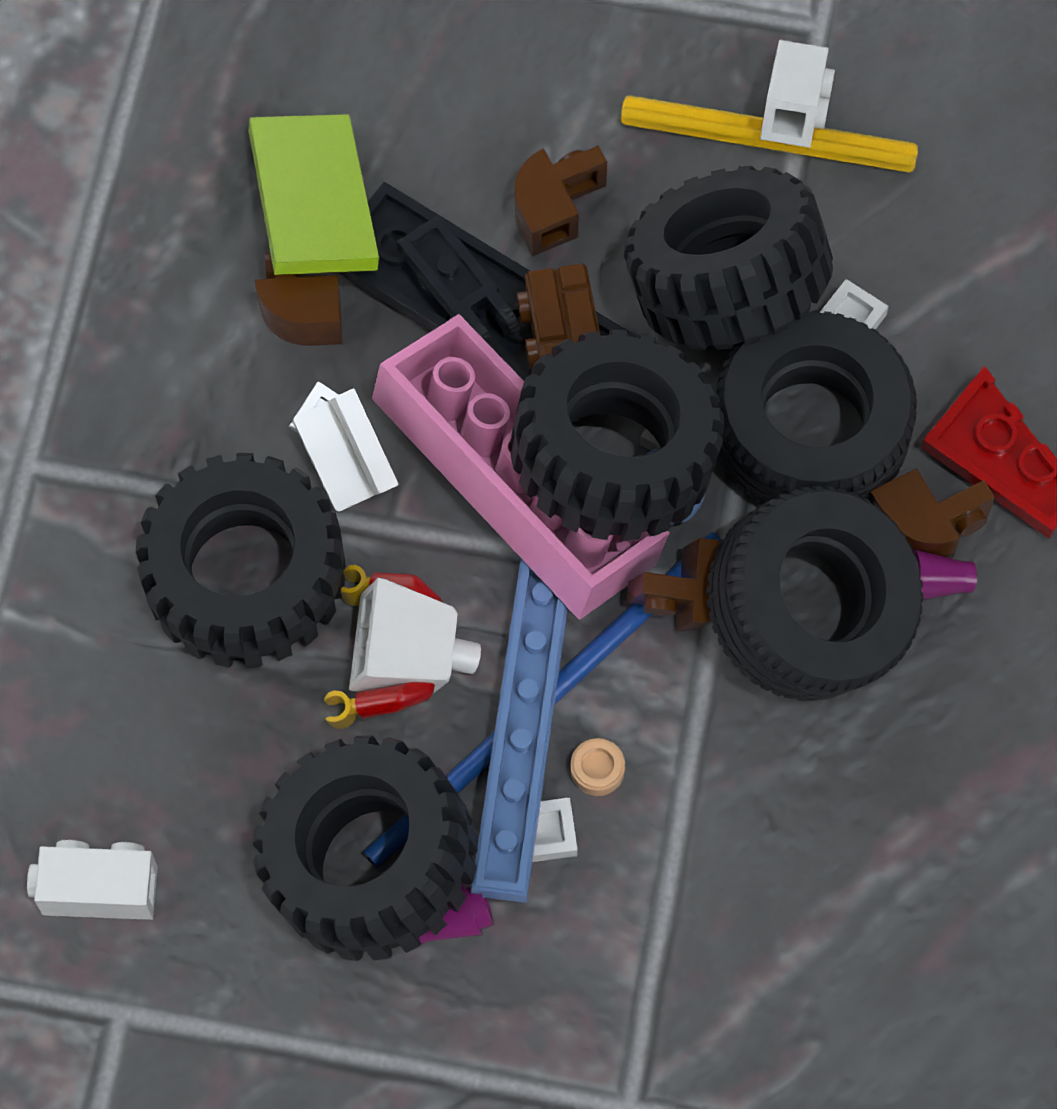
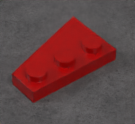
(989, 441)

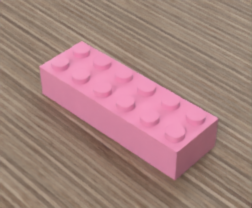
(460, 412)

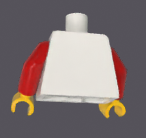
(400, 645)

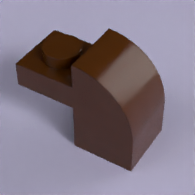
(546, 194)
(301, 308)
(931, 524)
(686, 594)

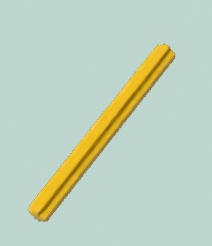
(747, 131)

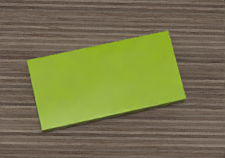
(312, 194)

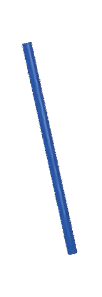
(568, 678)

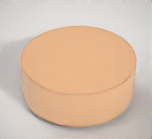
(597, 767)

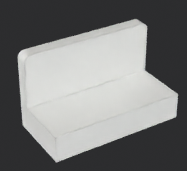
(345, 450)

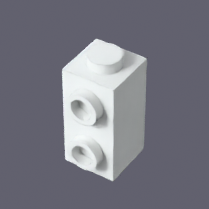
(797, 94)
(94, 881)

